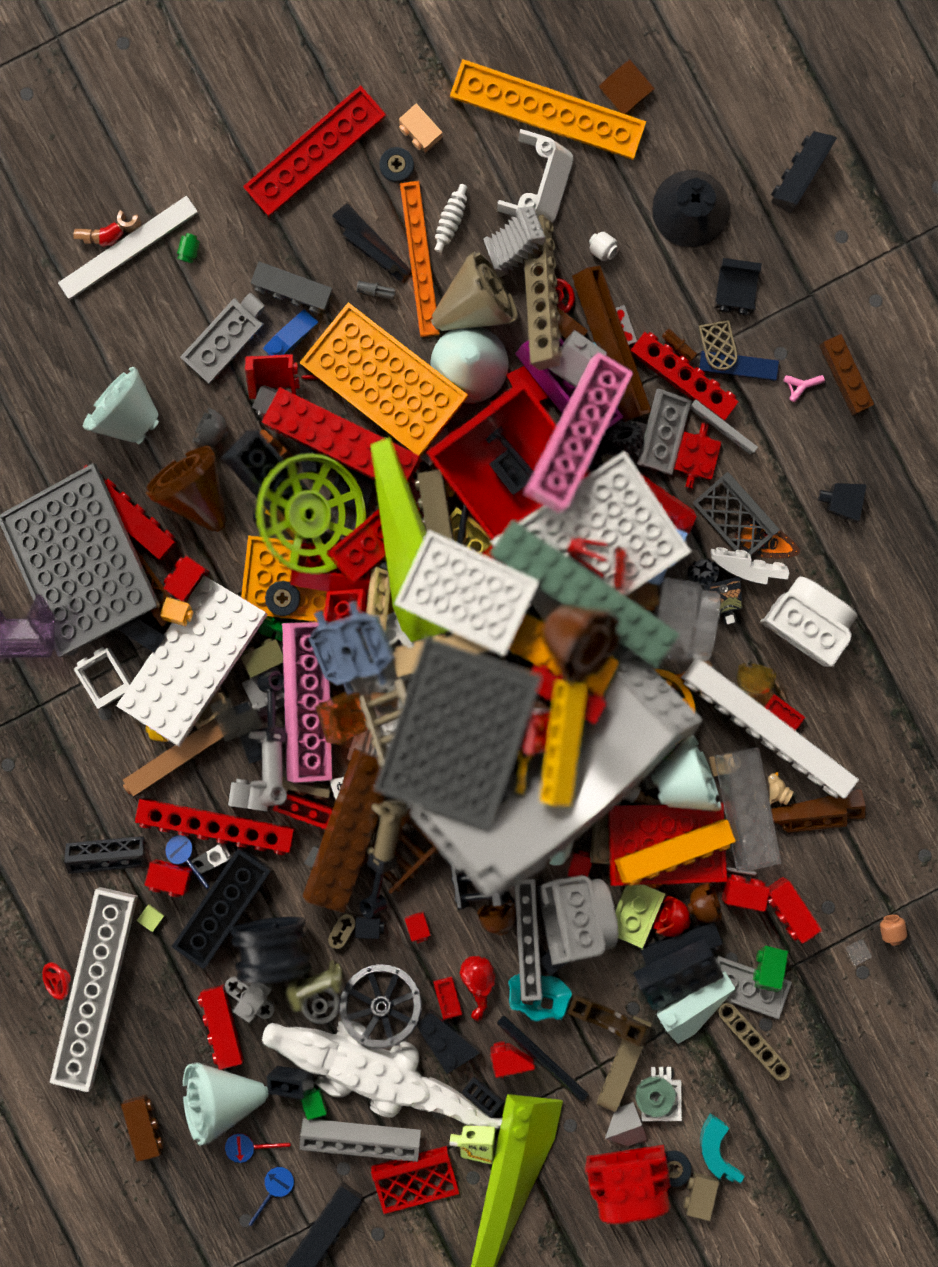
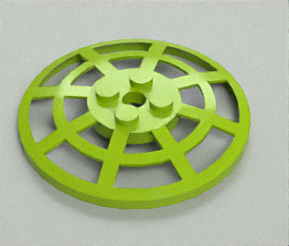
(319, 508)

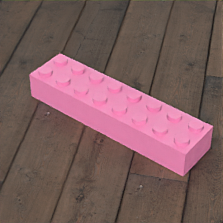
(578, 433)
(304, 688)

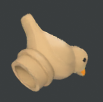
(778, 790)

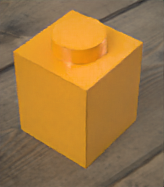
(176, 612)

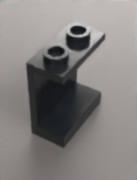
(737, 286)

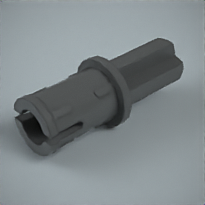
(375, 290)

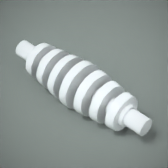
(450, 218)

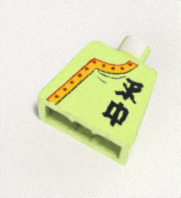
(476, 1143)

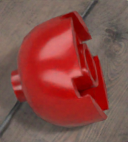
(672, 918)

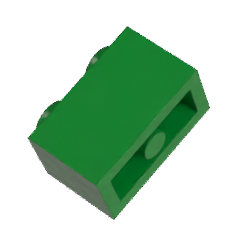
(770, 968)

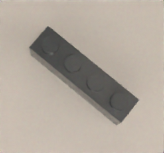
(291, 287)

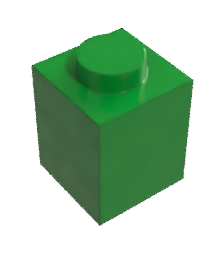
(314, 1104)

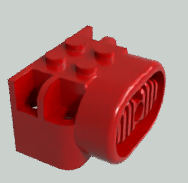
(629, 1184)

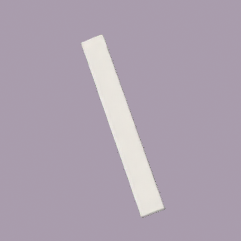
(128, 247)

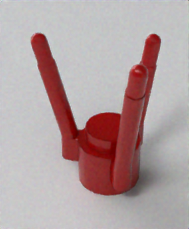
(577, 548)

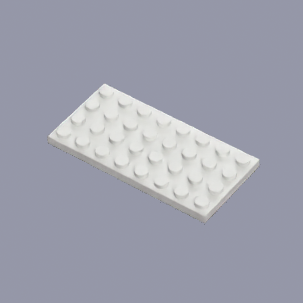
(192, 661)

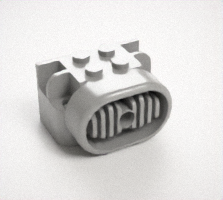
(578, 918)

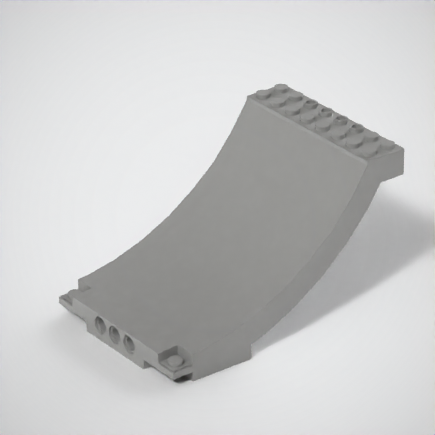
(630, 738)

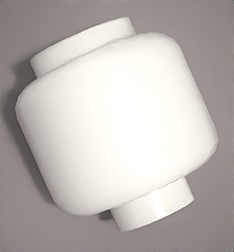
(603, 246)

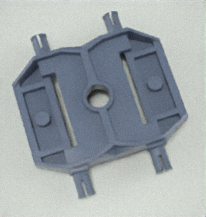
(331, 638)

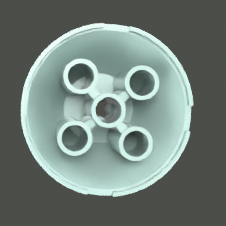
(124, 410)
(686, 779)

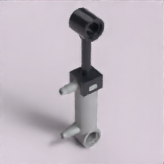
(271, 740)

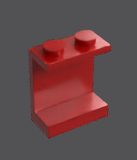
(271, 371)

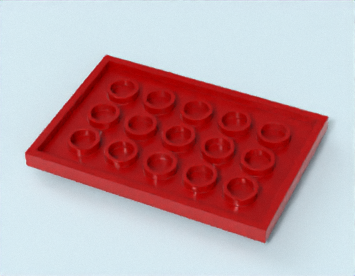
(643, 826)

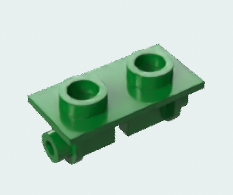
(270, 625)

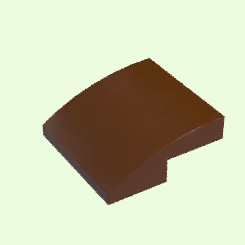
(626, 87)

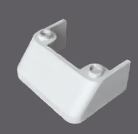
(553, 180)

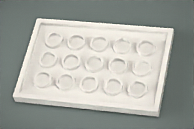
(467, 592)

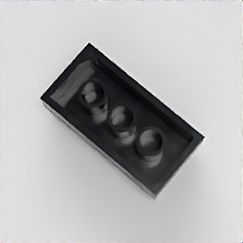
(678, 974)

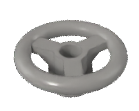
(316, 1010)

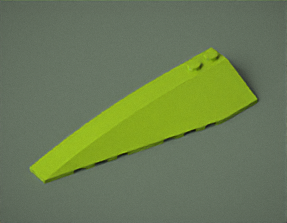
(401, 534)
(520, 1152)

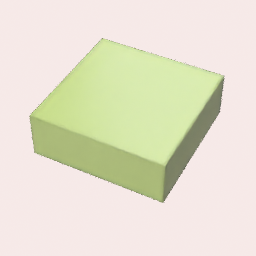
(150, 918)

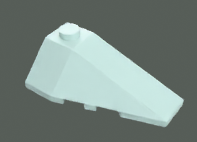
(690, 1013)

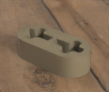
(346, 933)

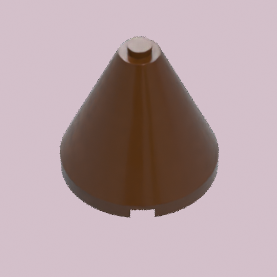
(191, 489)

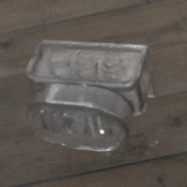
(691, 614)

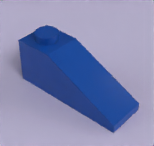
(291, 335)

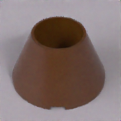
(580, 640)

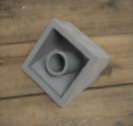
(575, 357)

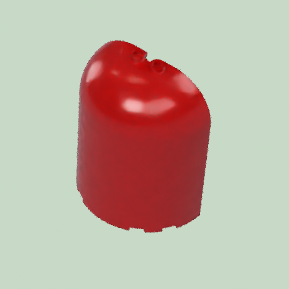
(466, 457)

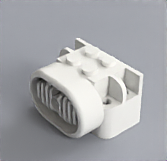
(812, 621)

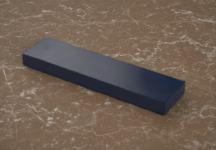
(744, 366)

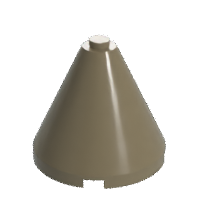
(475, 298)

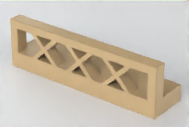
(378, 596)

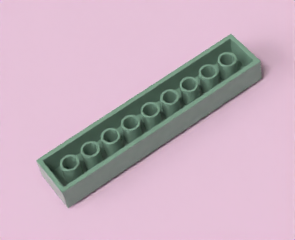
(580, 588)

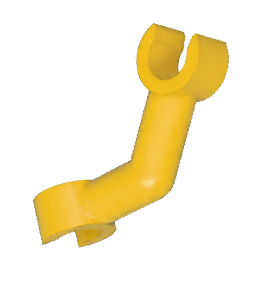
(521, 774)

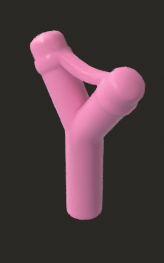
(802, 385)

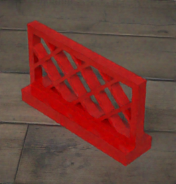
(398, 1167)

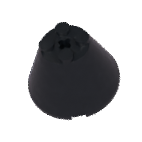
(690, 208)

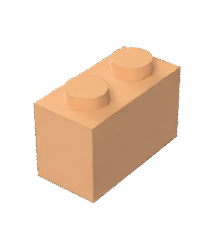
(420, 128)

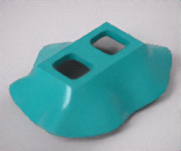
(551, 988)

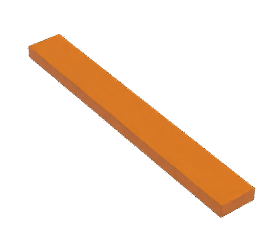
(419, 257)

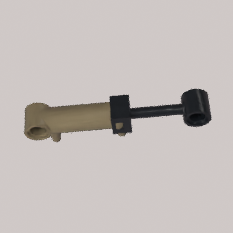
(382, 857)

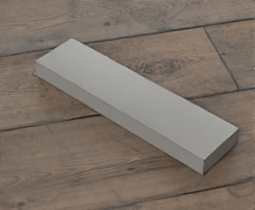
(723, 427)

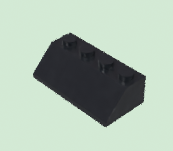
(803, 170)

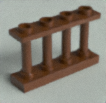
(424, 858)

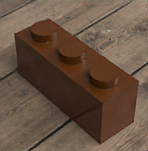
(142, 1127)

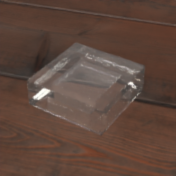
(858, 952)

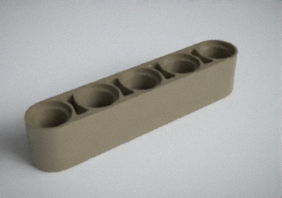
(758, 1048)
(620, 1073)

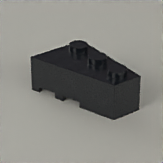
(446, 1042)

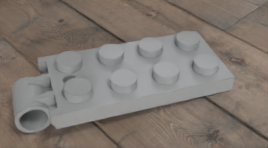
(224, 337)

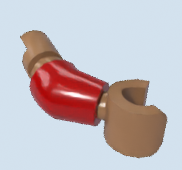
(110, 234)

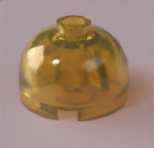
(755, 680)

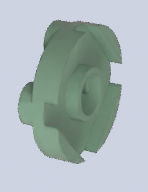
(658, 1085)

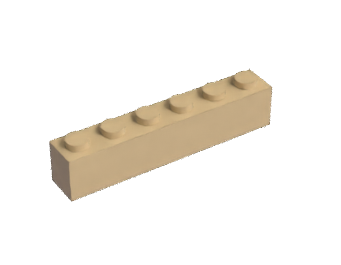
(406, 658)

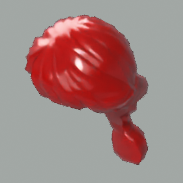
(479, 978)

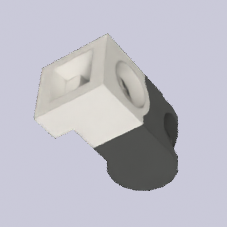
(211, 858)

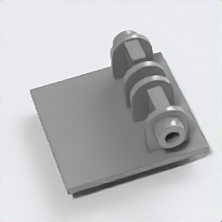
(259, 698)

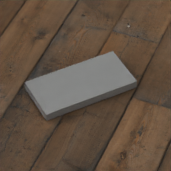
(664, 432)
(747, 995)

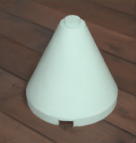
(472, 361)
(218, 1100)

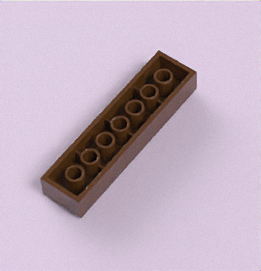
(346, 834)

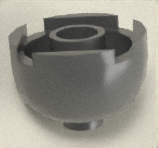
(211, 429)

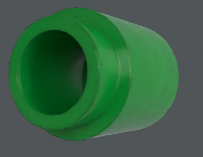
(188, 248)

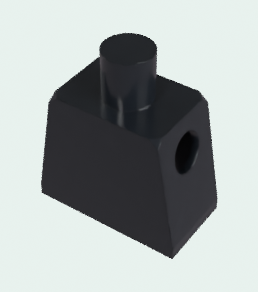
(844, 500)

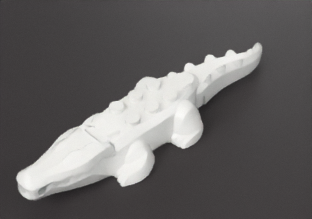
(375, 1073)

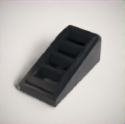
(487, 1091)

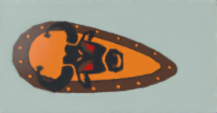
(777, 547)

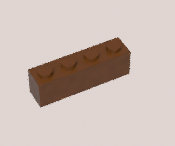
(846, 374)

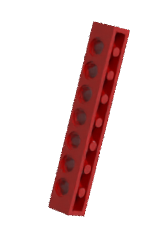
(145, 818)

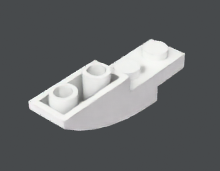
(740, 564)

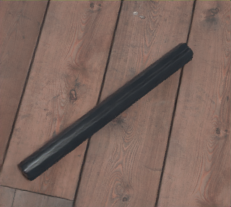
(542, 1058)

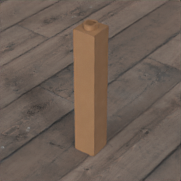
(173, 758)

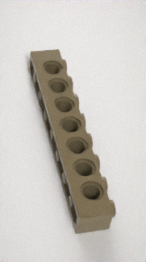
(537, 300)

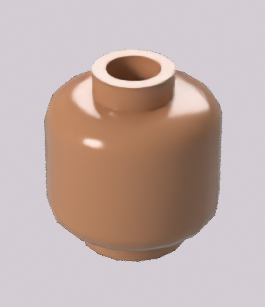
(893, 929)

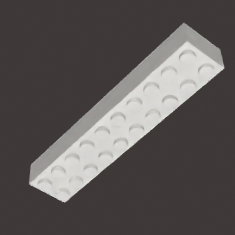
(772, 731)
(93, 989)

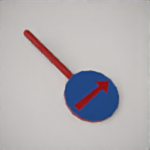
(240, 1147)

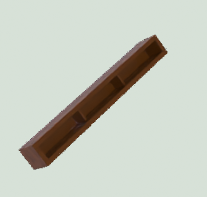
(610, 337)

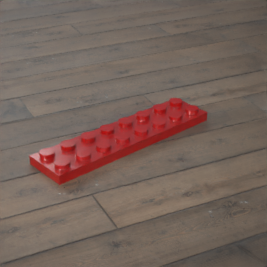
(314, 151)

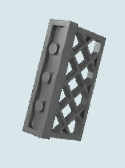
(745, 501)

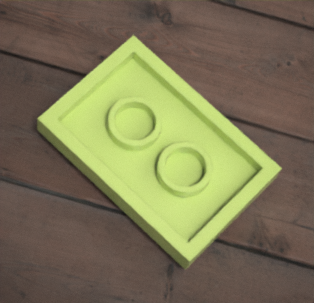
(637, 912)

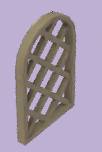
(730, 335)

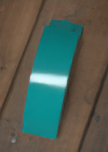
(710, 1139)

